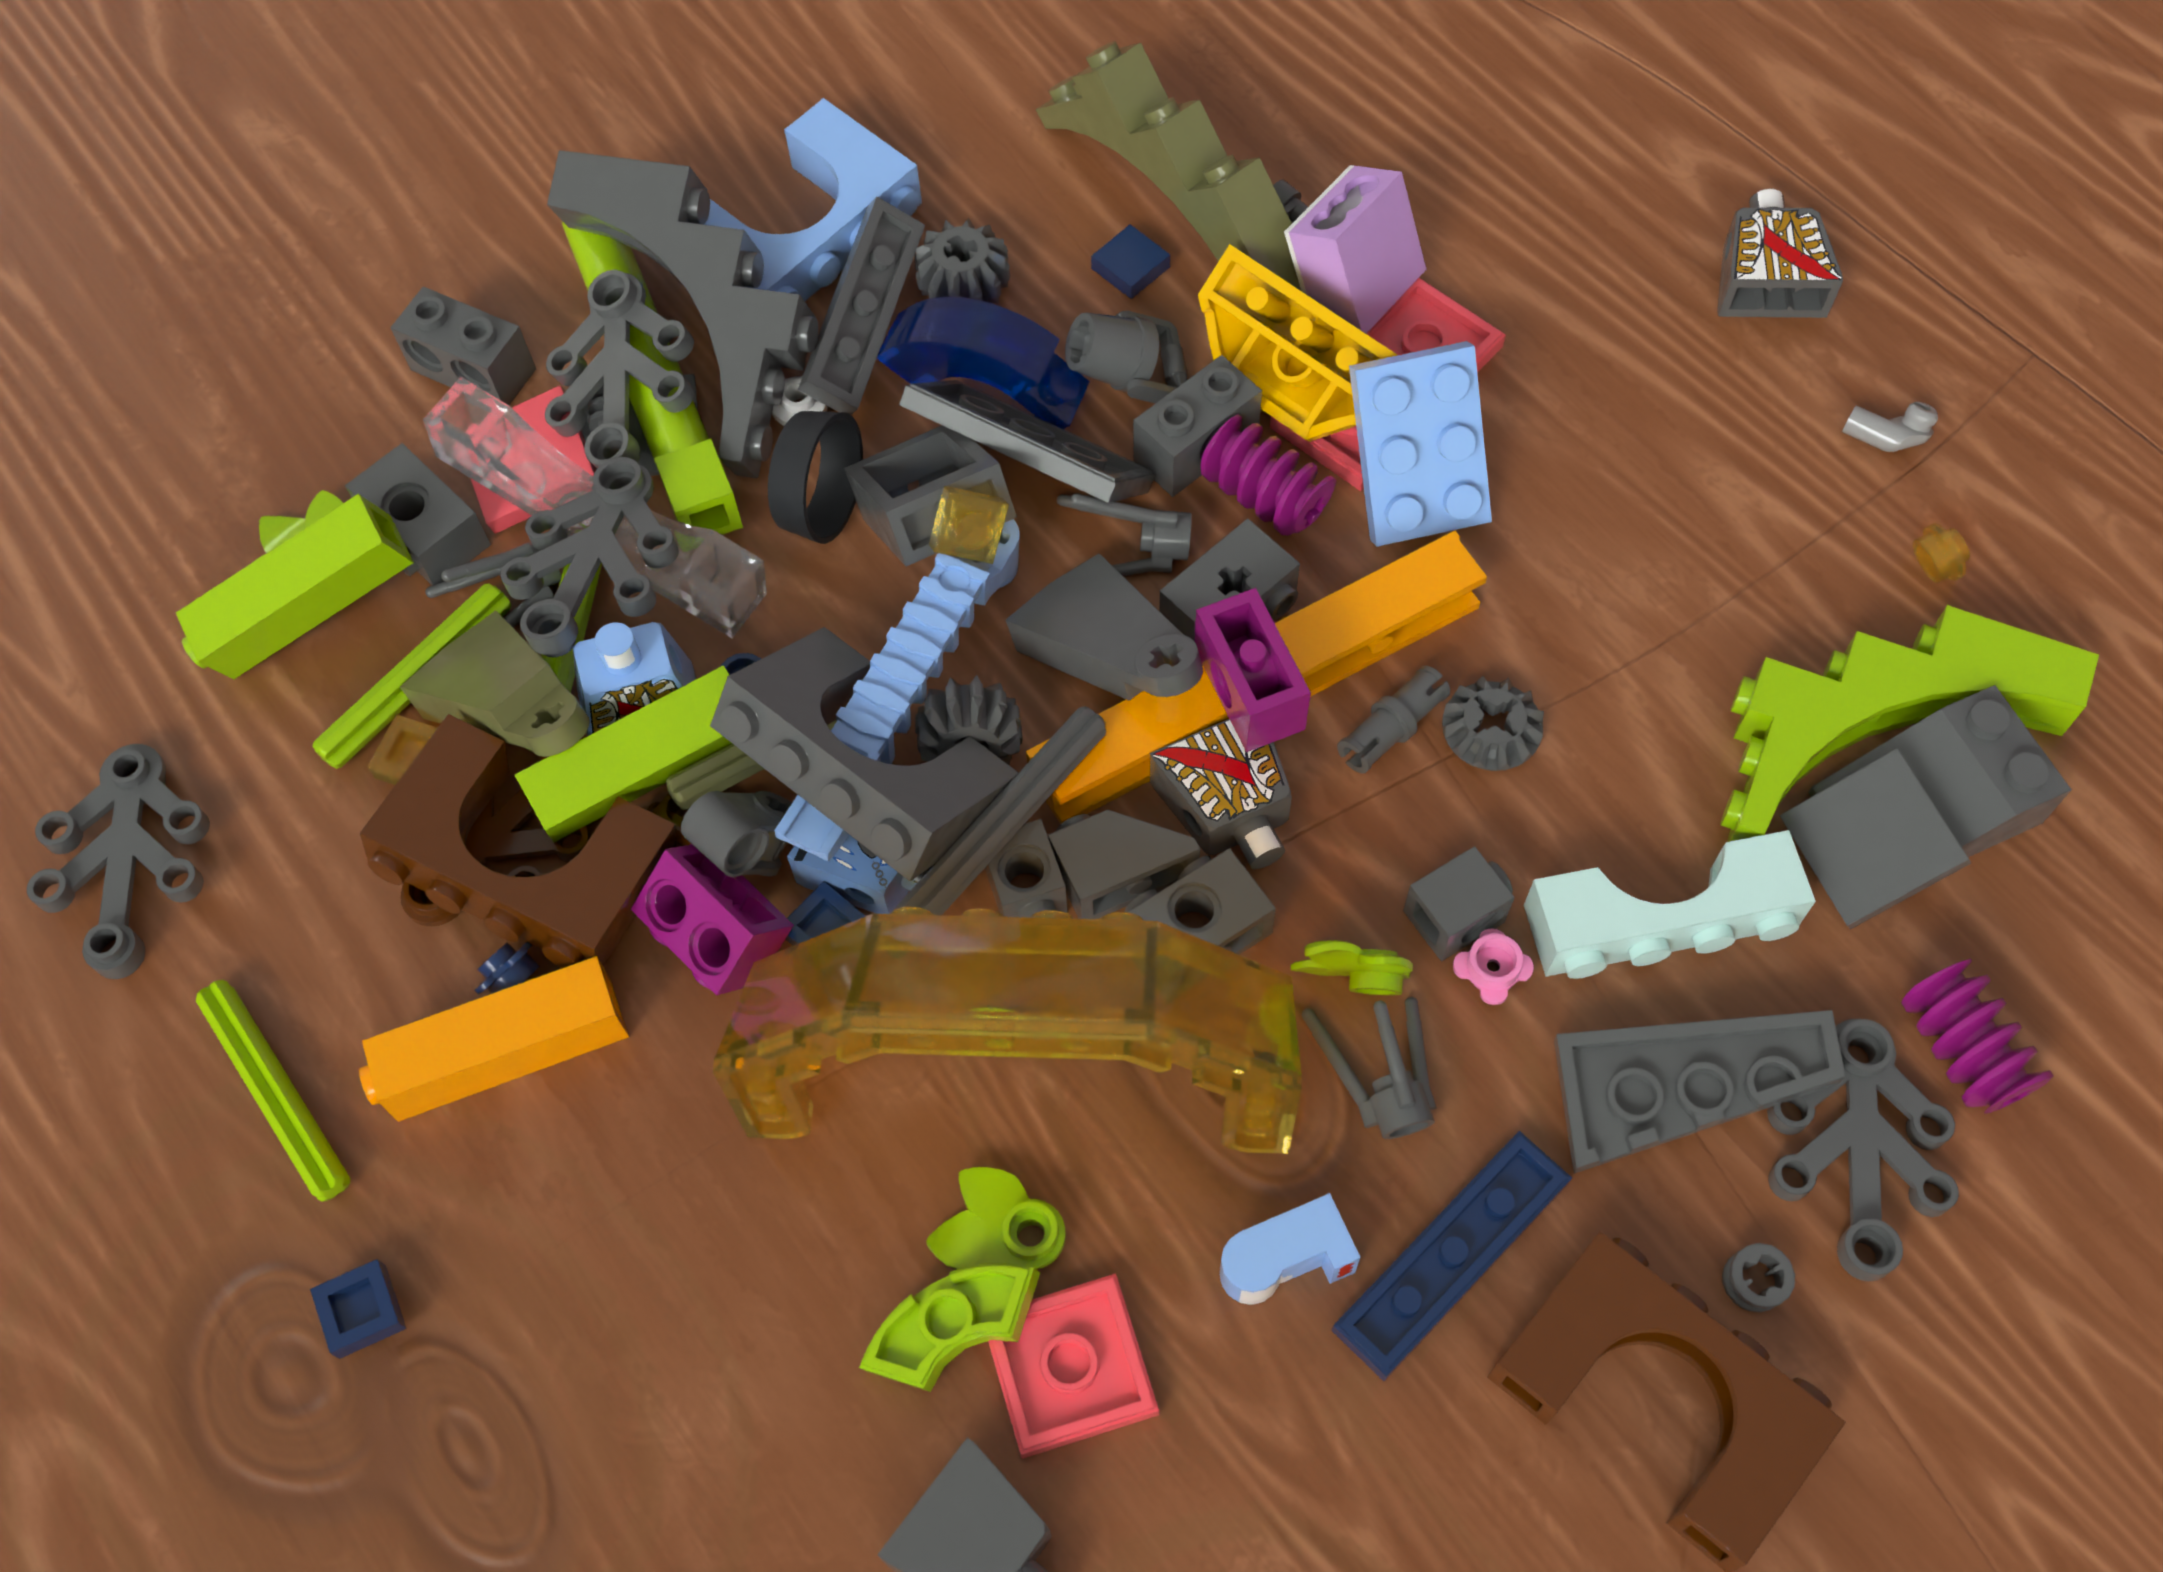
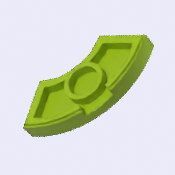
(948, 1317)

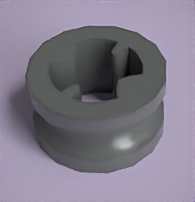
(1779, 1267)

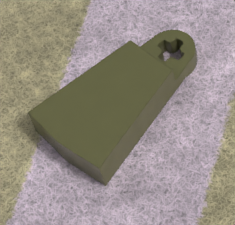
(499, 687)

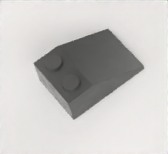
(1976, 770)

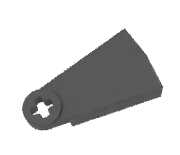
(1105, 634)

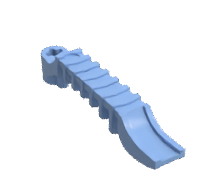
(901, 674)

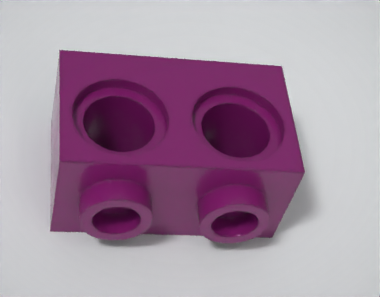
(709, 918)

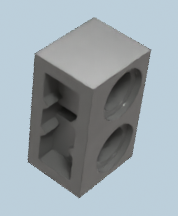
(456, 340)

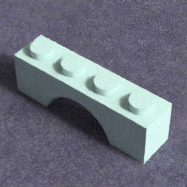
(1589, 922)

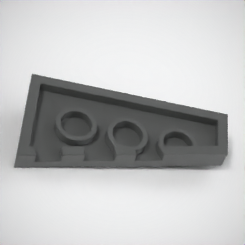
(1672, 1080)

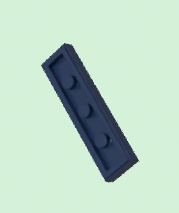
(1451, 1255)

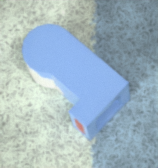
(1286, 1248)

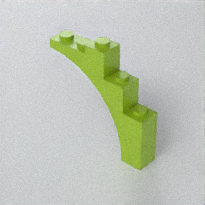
(1879, 686)

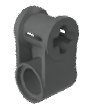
(738, 831)

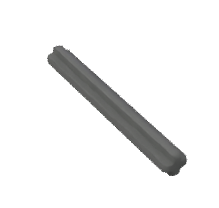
(1007, 813)

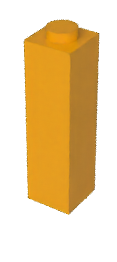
(492, 1040)

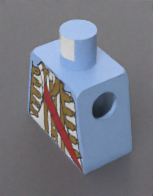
(627, 670)

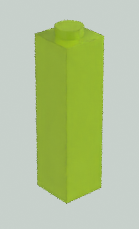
(293, 588)
(625, 757)

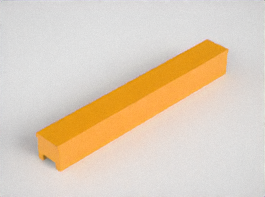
(1325, 641)

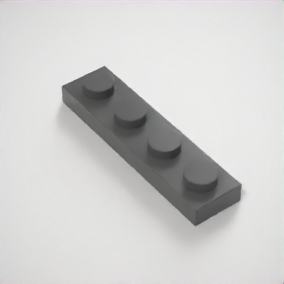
(862, 307)

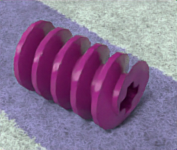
(1264, 480)
(1974, 1038)

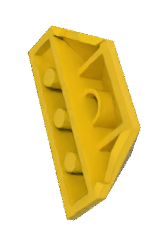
(1285, 345)

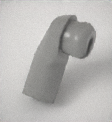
(1895, 433)

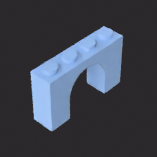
(850, 168)

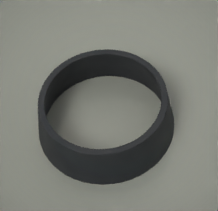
(790, 468)

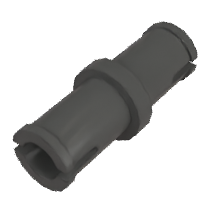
(1393, 719)

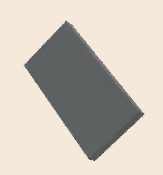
(1028, 439)

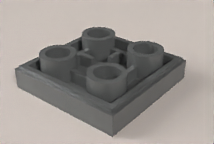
(1874, 839)

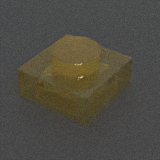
(968, 524)
(399, 748)

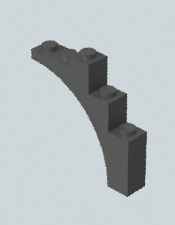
(751, 329)

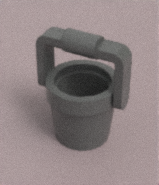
(1125, 352)

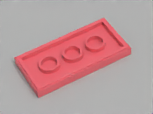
(1416, 322)

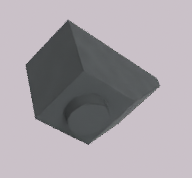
(1115, 859)

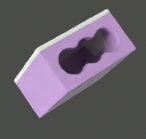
(1358, 245)

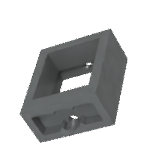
(936, 460)

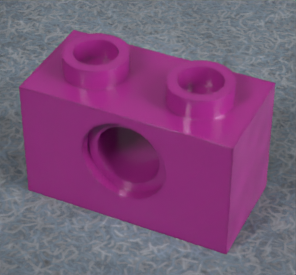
(1251, 669)

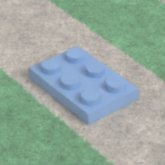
(1421, 443)

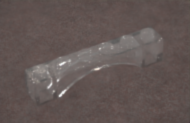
(513, 460)

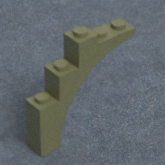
(1178, 150)

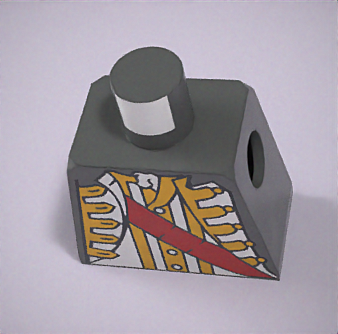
(1777, 262)
(1225, 792)

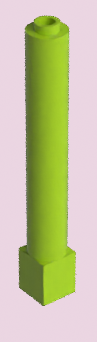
(677, 440)

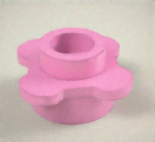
(1498, 948)

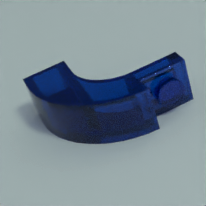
(984, 344)

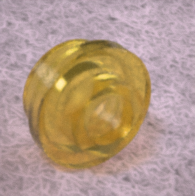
(1941, 553)

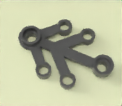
(615, 303)
(618, 491)
(118, 851)
(1866, 1137)

